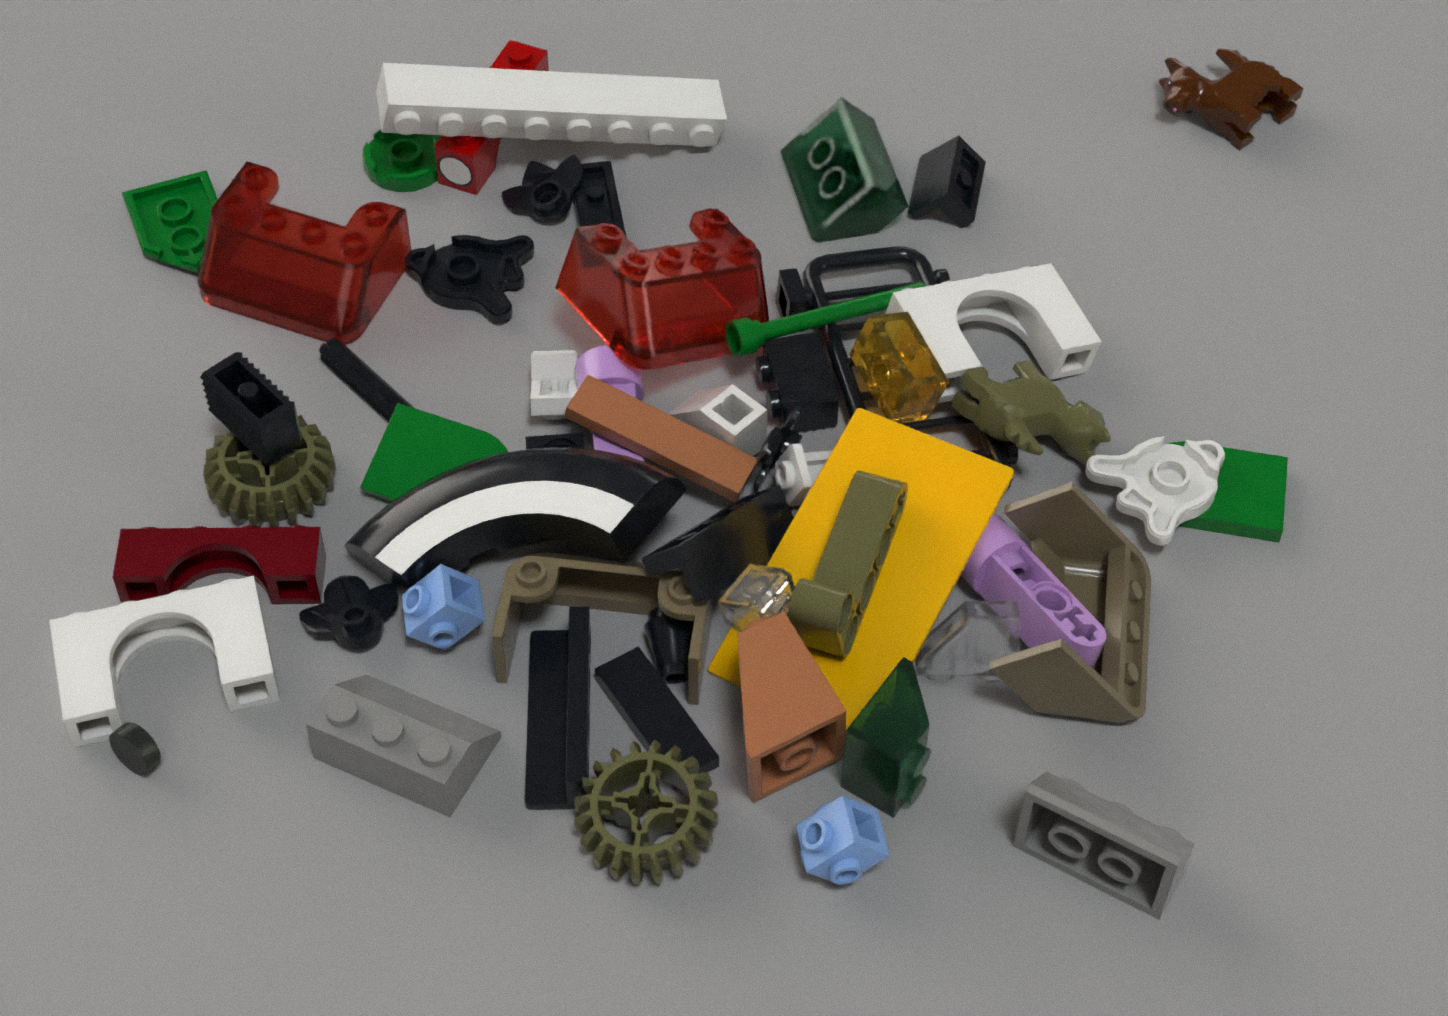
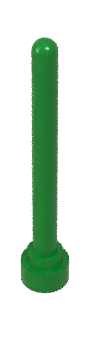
(747, 335)

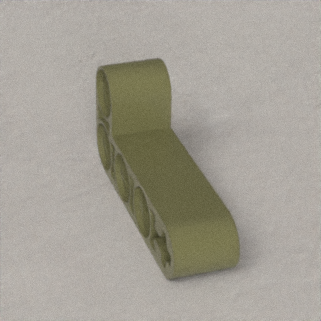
(834, 603)

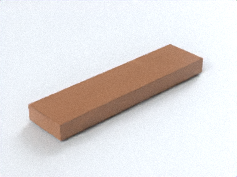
(661, 438)

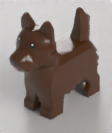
(1234, 100)

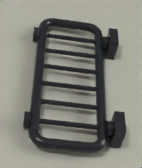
(796, 298)

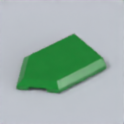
(173, 218)

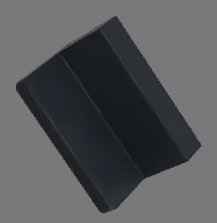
(949, 180)

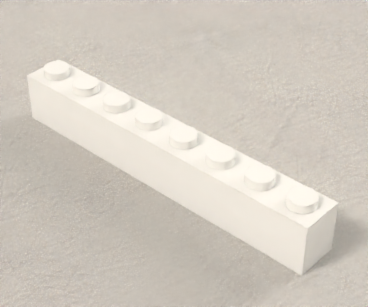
(549, 105)

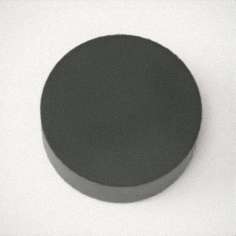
(135, 748)

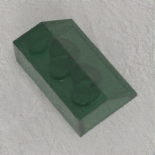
(843, 175)

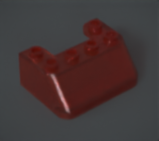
(298, 267)
(665, 300)

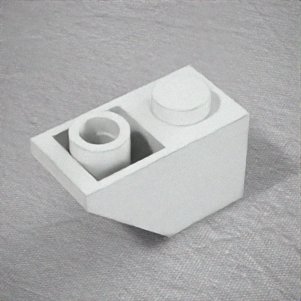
(726, 415)

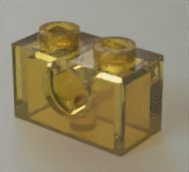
(898, 367)

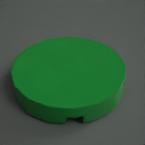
(401, 161)

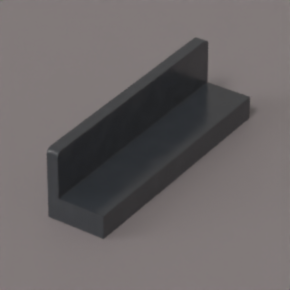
(725, 543)
(558, 714)

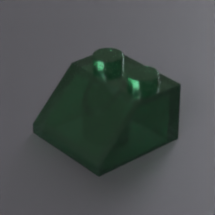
(889, 744)

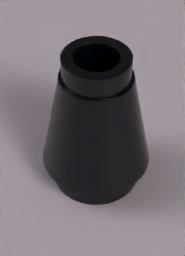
(670, 645)

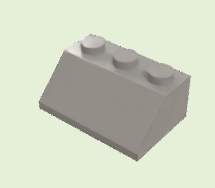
(400, 742)
(1101, 843)

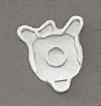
(1161, 482)

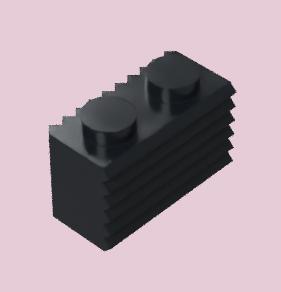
(801, 377)
(252, 408)

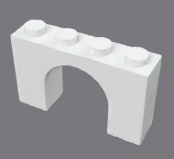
(1024, 300)
(99, 645)

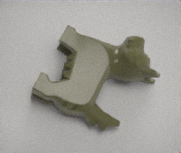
(1029, 409)

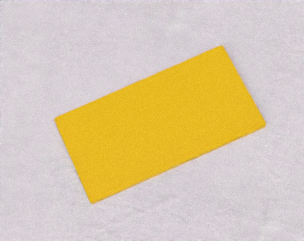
(943, 518)

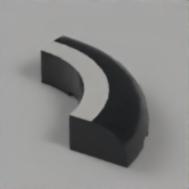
(515, 502)

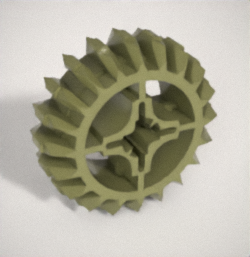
(273, 492)
(607, 803)

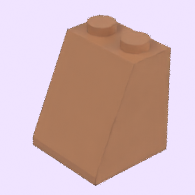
(787, 708)

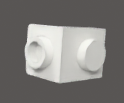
(552, 382)
(798, 472)

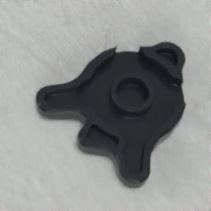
(472, 273)

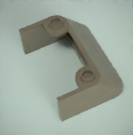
(1112, 584)
(602, 586)

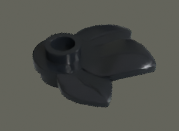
(546, 190)
(775, 445)
(351, 612)

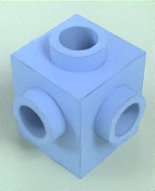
(443, 607)
(842, 840)

